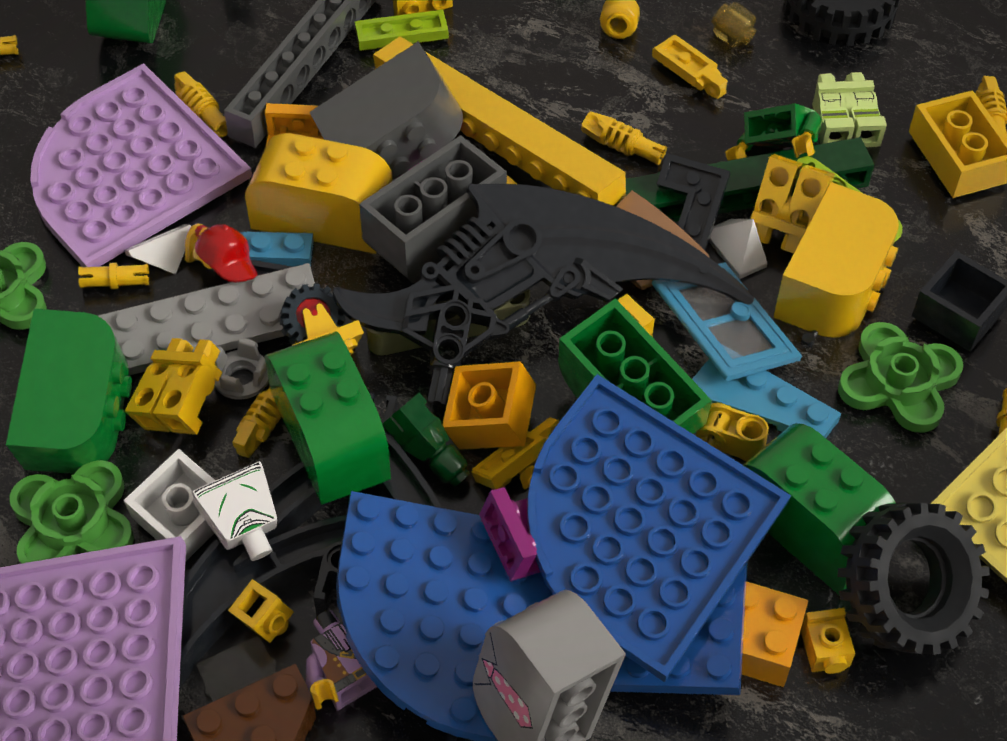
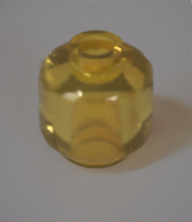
(734, 24)

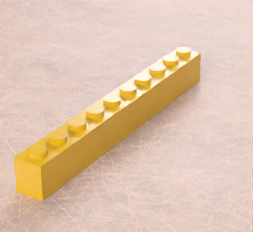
(523, 138)

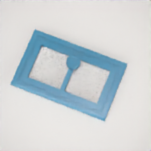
(732, 334)

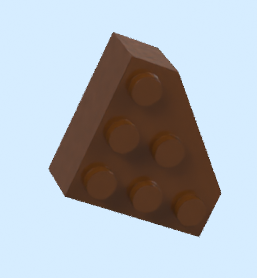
(263, 711)

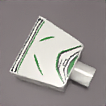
(239, 510)

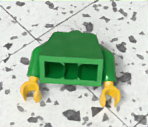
(779, 128)

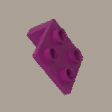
(509, 533)

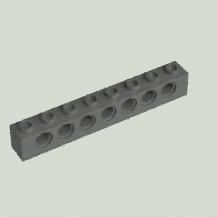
(292, 66)

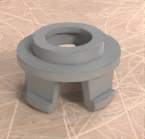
(246, 358)

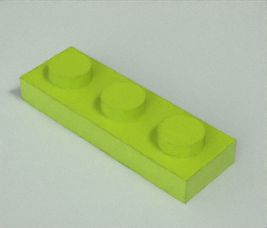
(412, 27)

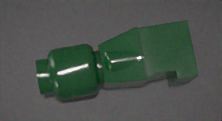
(424, 438)

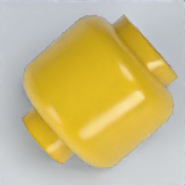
(619, 18)

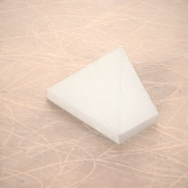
(739, 246)
(163, 250)

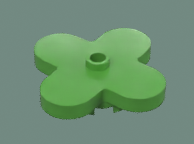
(19, 269)
(900, 377)
(71, 513)

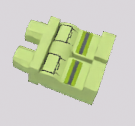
(848, 109)

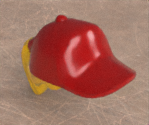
(221, 250)

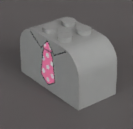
(546, 671)

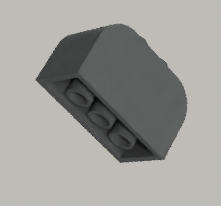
(394, 111)
(426, 206)

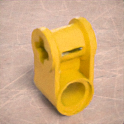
(732, 431)

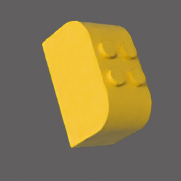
(314, 189)
(839, 264)

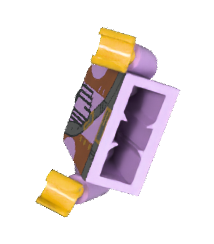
(332, 666)

